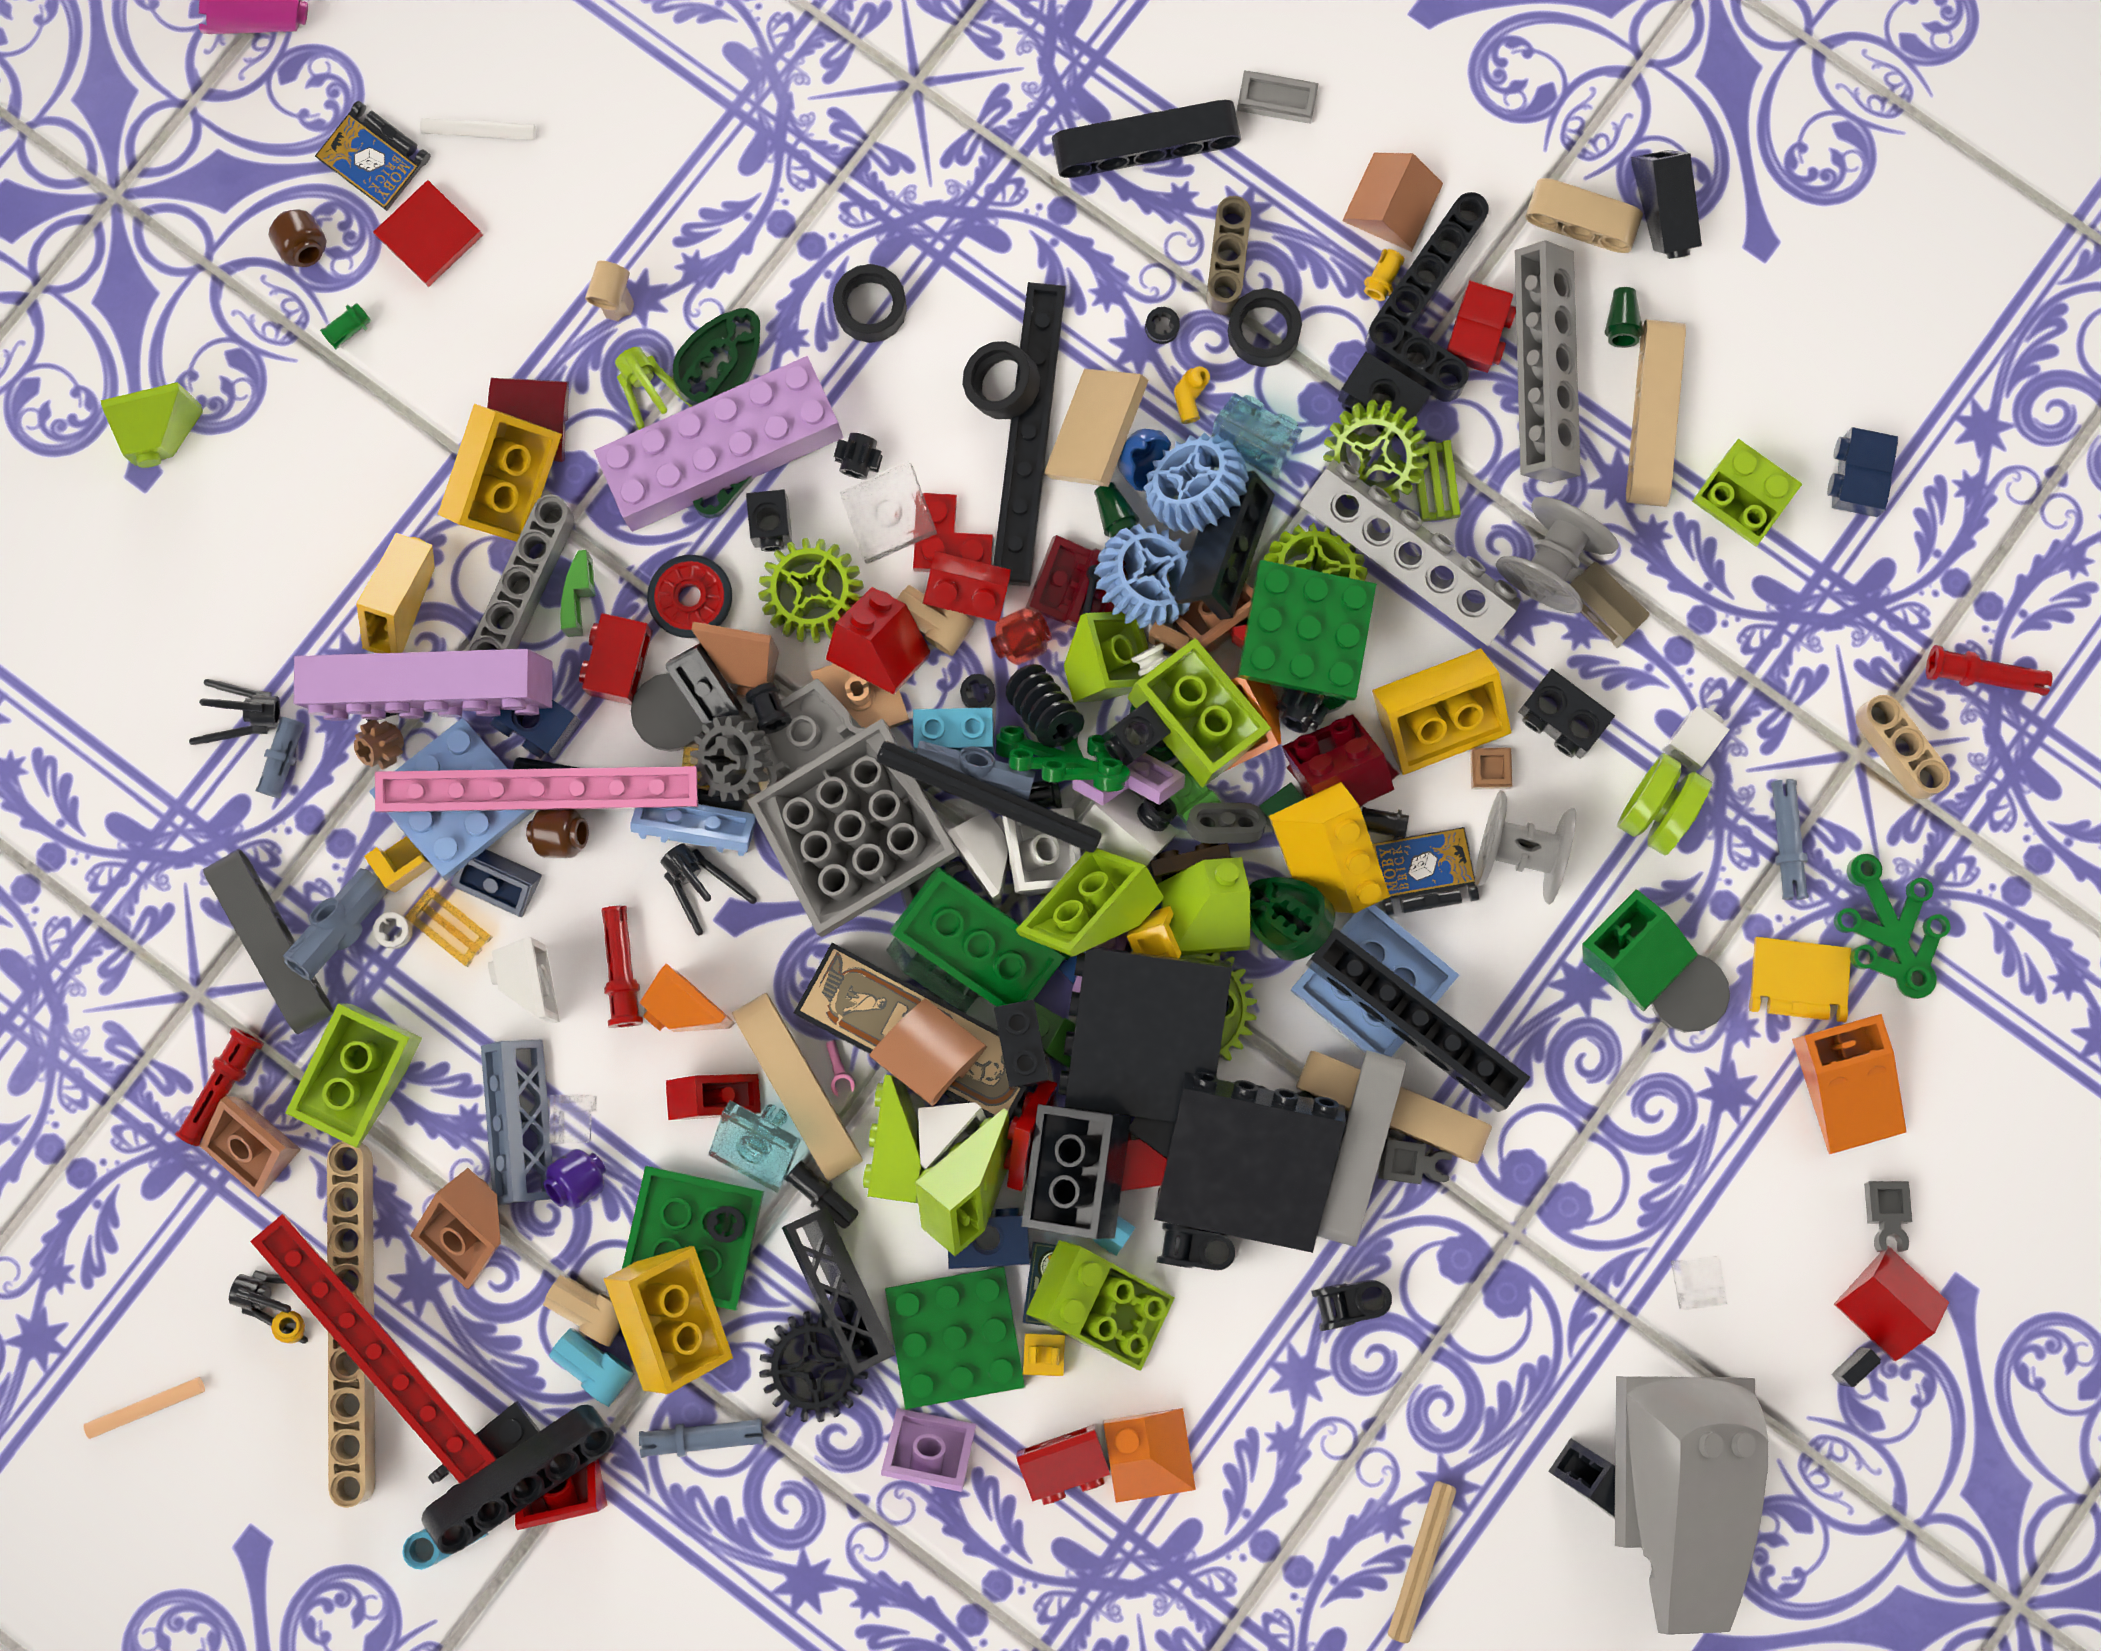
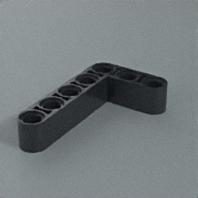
(1420, 295)

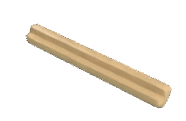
(1421, 1562)

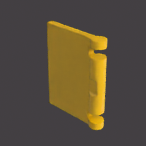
(1800, 978)

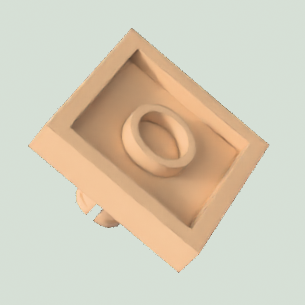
(861, 698)

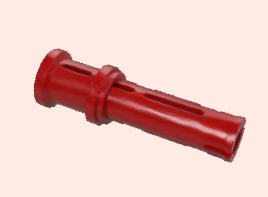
(1969, 669)
(621, 985)
(227, 1070)

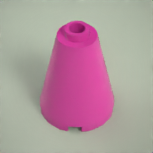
(252, 16)

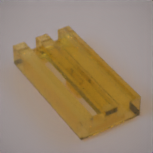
(474, 947)

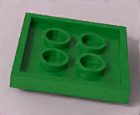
(1307, 630)
(674, 1215)
(954, 1337)

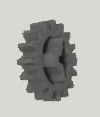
(731, 758)

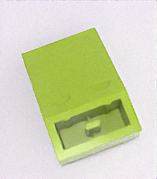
(895, 1145)
(963, 1186)
(1100, 1304)

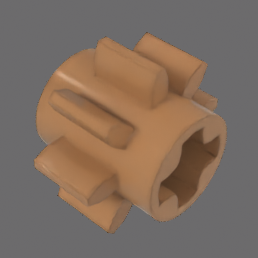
(378, 744)

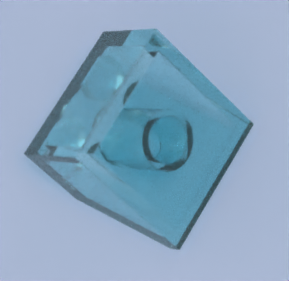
(1257, 434)

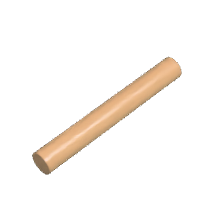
(144, 1408)

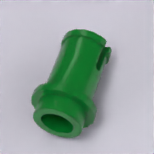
(346, 325)

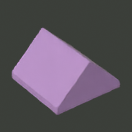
(928, 1450)

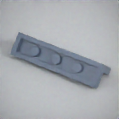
(505, 1117)

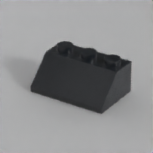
(1076, 1172)

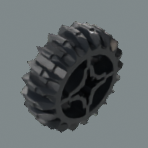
(780, 1371)

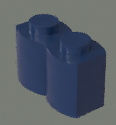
(1863, 471)

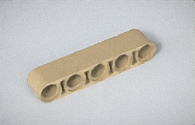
(1655, 413)
(797, 1087)
(1413, 1113)

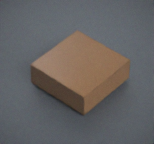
(1169, 637)
(1491, 768)

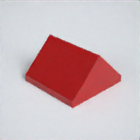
(1893, 1305)
(572, 1498)

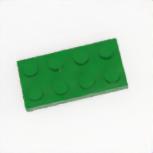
(975, 942)

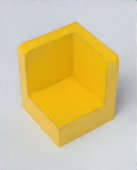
(398, 864)
(1155, 935)

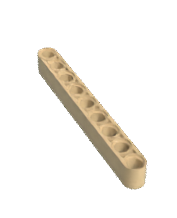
(339, 1380)

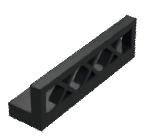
(844, 1288)

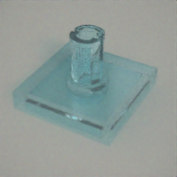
(755, 1144)

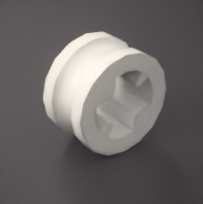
(1149, 659)
(383, 939)

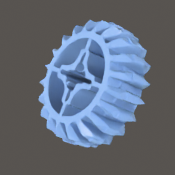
(1200, 489)
(1144, 555)

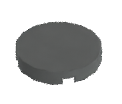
(664, 715)
(1694, 998)

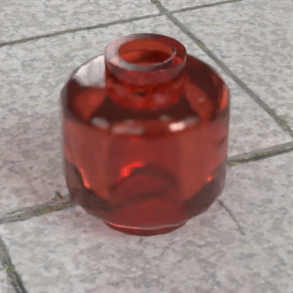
(1021, 636)

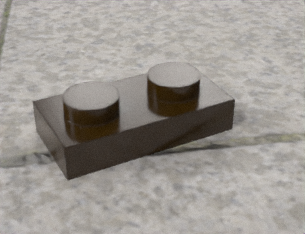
(1172, 862)

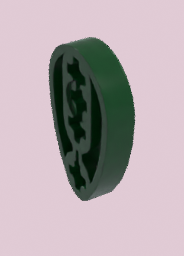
(717, 336)
(1293, 897)

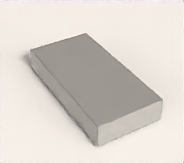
(1277, 96)

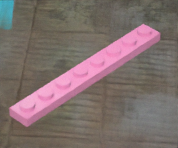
(536, 789)

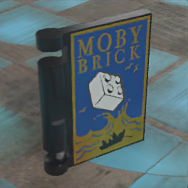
(372, 156)
(1426, 870)

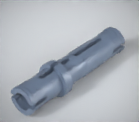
(1789, 839)
(697, 1438)

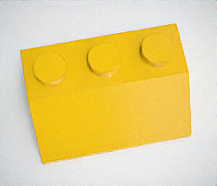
(498, 473)
(1442, 711)
(1331, 849)
(668, 1319)

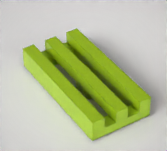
(1440, 514)

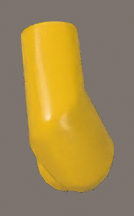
(1187, 392)

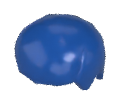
(1139, 453)

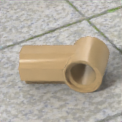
(610, 291)
(940, 626)
(584, 1308)

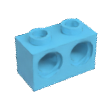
(954, 728)

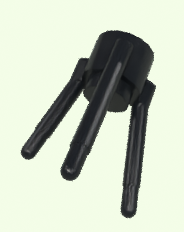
(260, 711)
(684, 867)
(254, 1295)

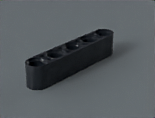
(1146, 138)
(517, 1479)

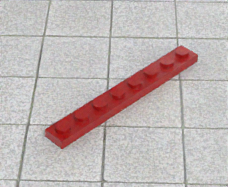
(372, 1349)

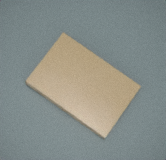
(1096, 427)

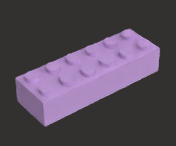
(718, 443)
(423, 683)

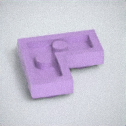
(1147, 777)

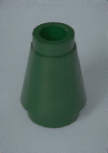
(1624, 319)
(1114, 510)

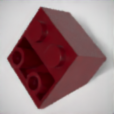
(1337, 755)

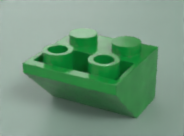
(1638, 950)

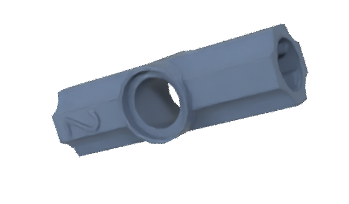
(981, 765)
(335, 924)

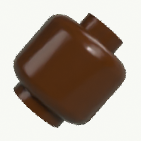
(297, 238)
(557, 833)

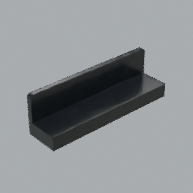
(1225, 552)

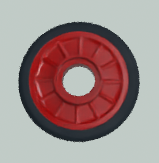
(682, 573)

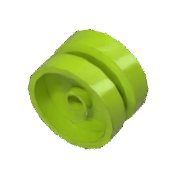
(1668, 806)

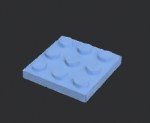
(454, 837)
(1397, 951)

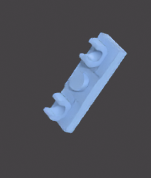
(697, 826)

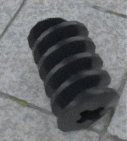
(1044, 706)

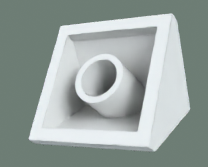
(1124, 832)
(1037, 858)
(944, 1127)

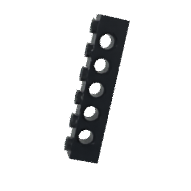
(1418, 1021)

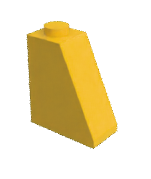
(395, 594)

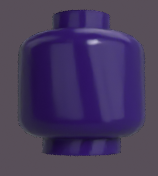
(574, 1178)

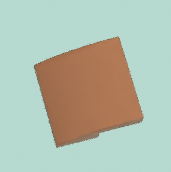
(928, 1051)

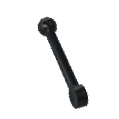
(1091, 588)

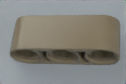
(1231, 238)

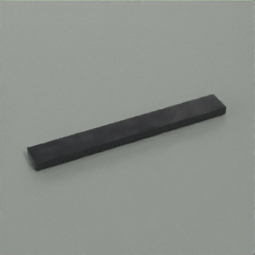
(1029, 436)

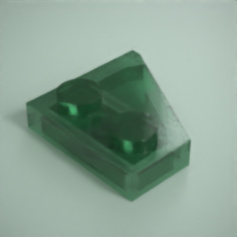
(929, 976)

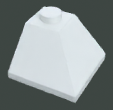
(984, 851)
(525, 977)

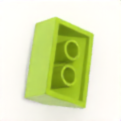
(1202, 709)

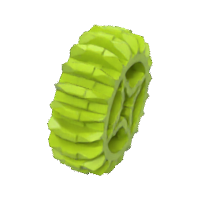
(1364, 444)
(1323, 551)
(818, 575)

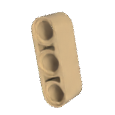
(1584, 215)
(1921, 754)

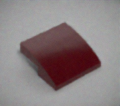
(533, 401)
(1063, 583)

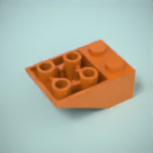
(1852, 1083)

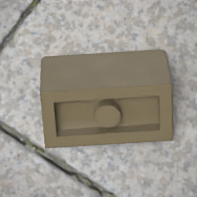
(1608, 604)

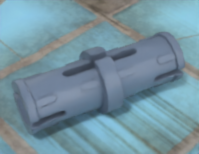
(280, 757)

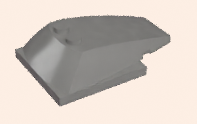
(839, 817)
(1691, 1492)

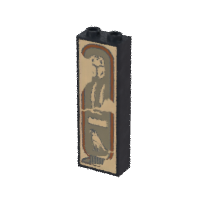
(866, 1002)

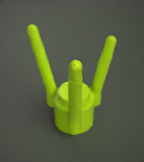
(637, 371)

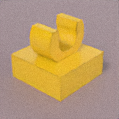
(1044, 1354)

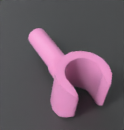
(838, 1068)

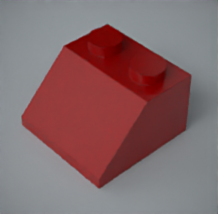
(878, 641)
(1063, 1464)

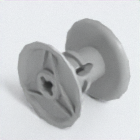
(1557, 554)
(1526, 847)

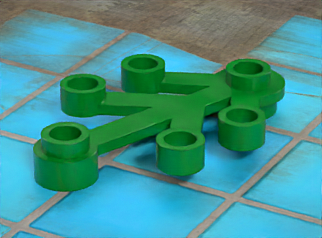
(1106, 772)
(1894, 931)

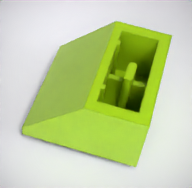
(1747, 492)

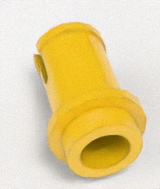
(1380, 282)
(283, 1319)

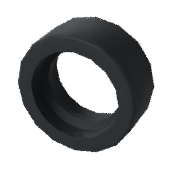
(862, 275)
(1270, 299)
(982, 362)

